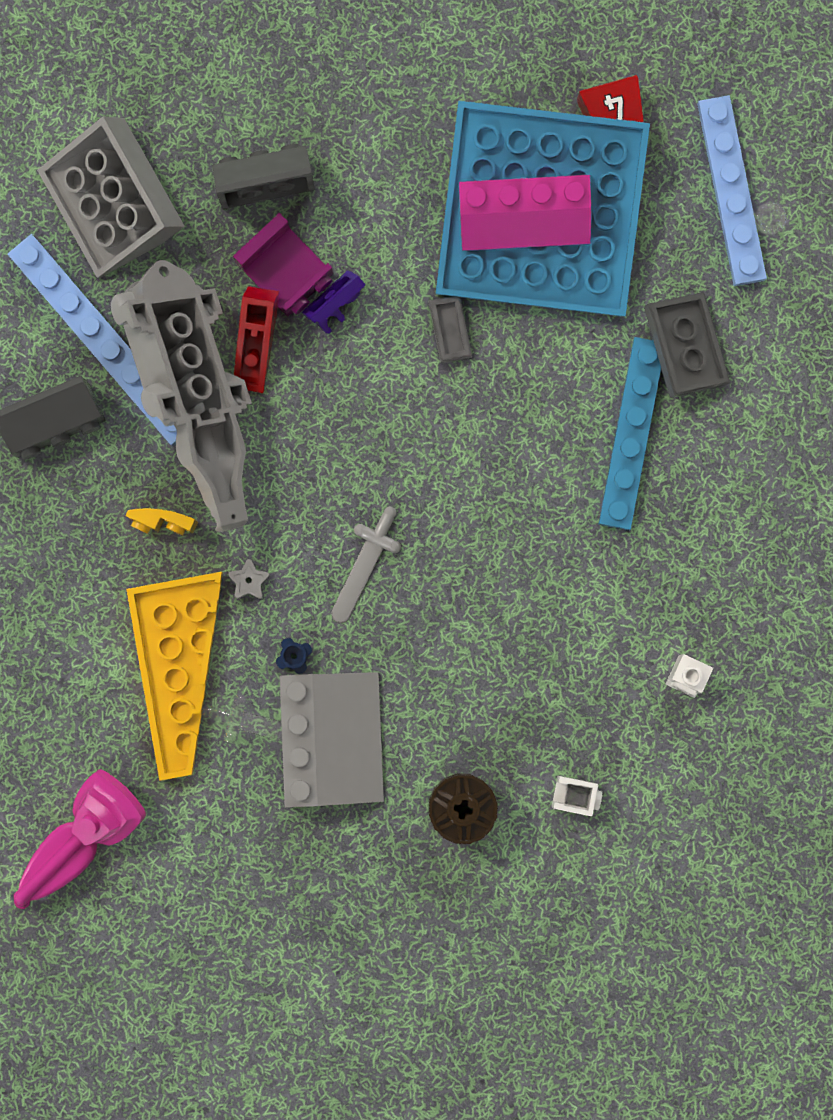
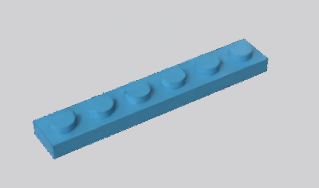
(631, 436)

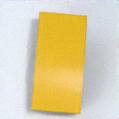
(149, 518)

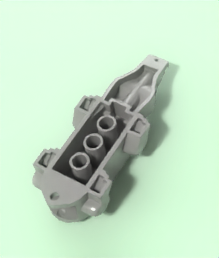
(186, 382)

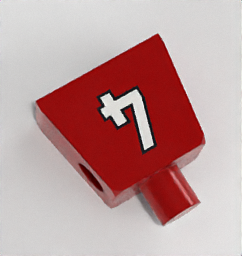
(613, 100)

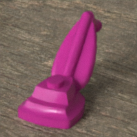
(103, 814)

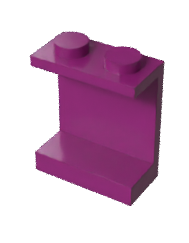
(284, 263)

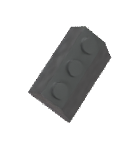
(263, 176)
(50, 418)

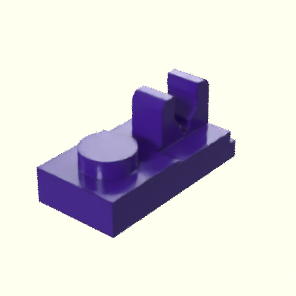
(341, 292)

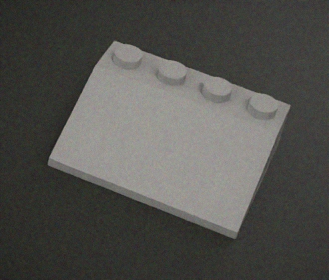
(110, 196)
(331, 739)

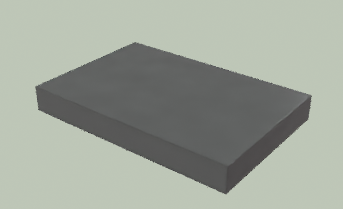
(686, 344)

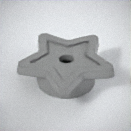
(253, 588)

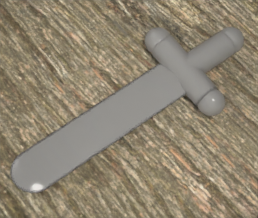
(375, 542)

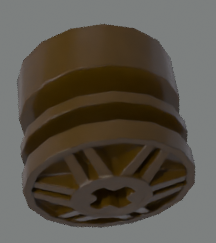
(479, 797)

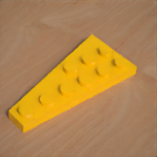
(174, 647)

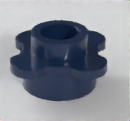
(302, 651)

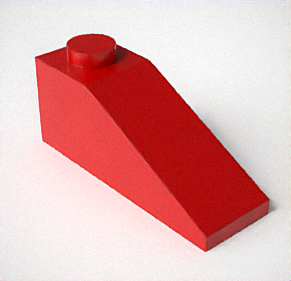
(255, 336)

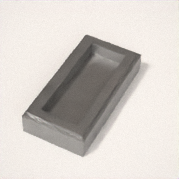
(450, 329)

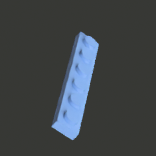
(731, 190)

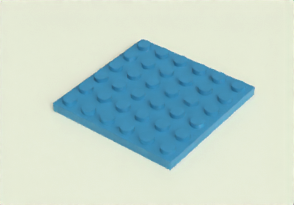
(532, 143)

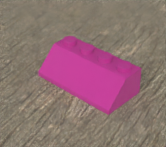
(525, 212)

